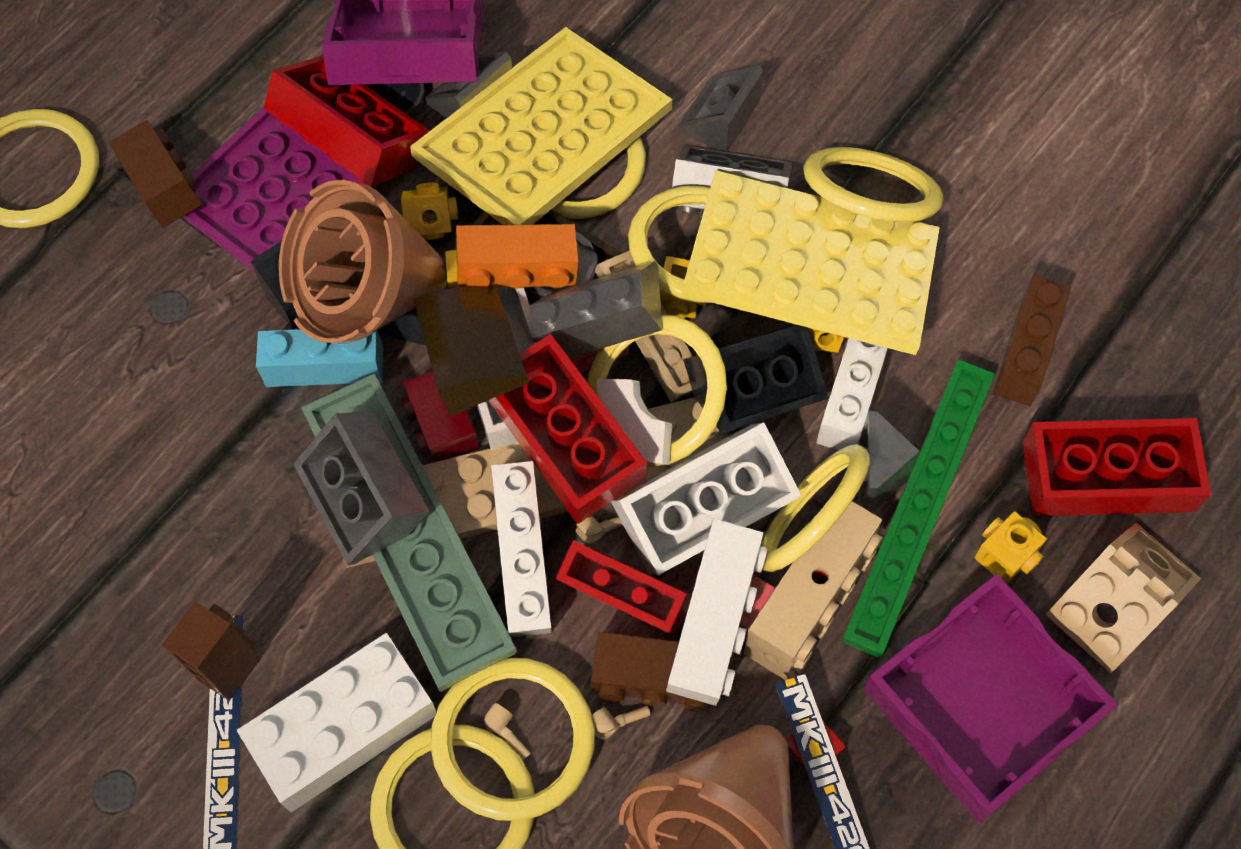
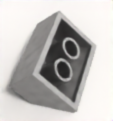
(697, 168)
(600, 311)
(360, 486)

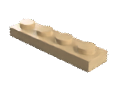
(662, 352)

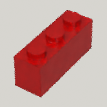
(624, 587)

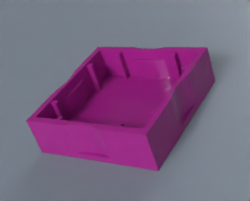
(403, 41)
(988, 698)

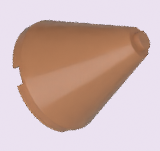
(353, 263)
(717, 798)

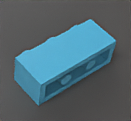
(299, 360)

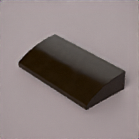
(470, 345)

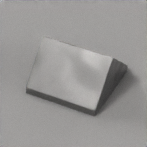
(453, 95)
(723, 107)
(890, 461)

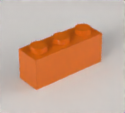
(516, 255)

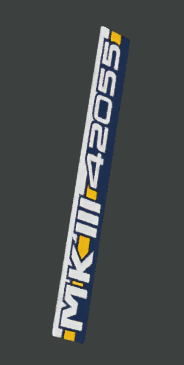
(821, 764)
(222, 769)

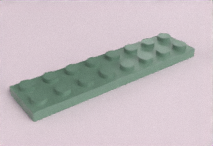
(429, 567)

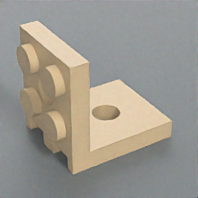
(1134, 578)

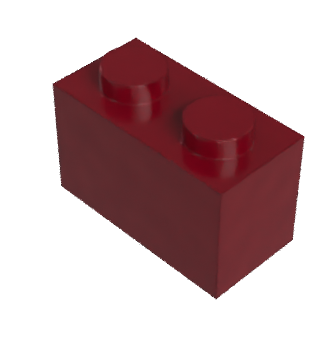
(439, 432)

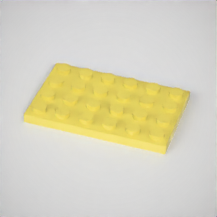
(541, 129)
(812, 263)

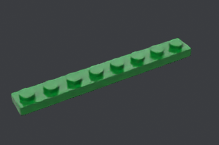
(918, 510)

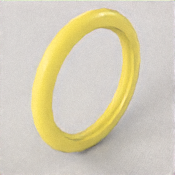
(83, 182)
(618, 195)
(868, 207)
(640, 227)
(715, 372)
(858, 462)
(418, 745)
(548, 798)

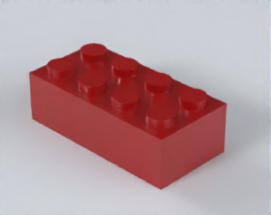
(344, 121)
(569, 432)
(1115, 467)

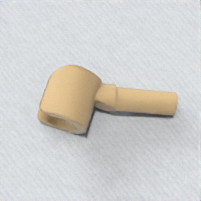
(592, 531)
(496, 722)
(606, 725)

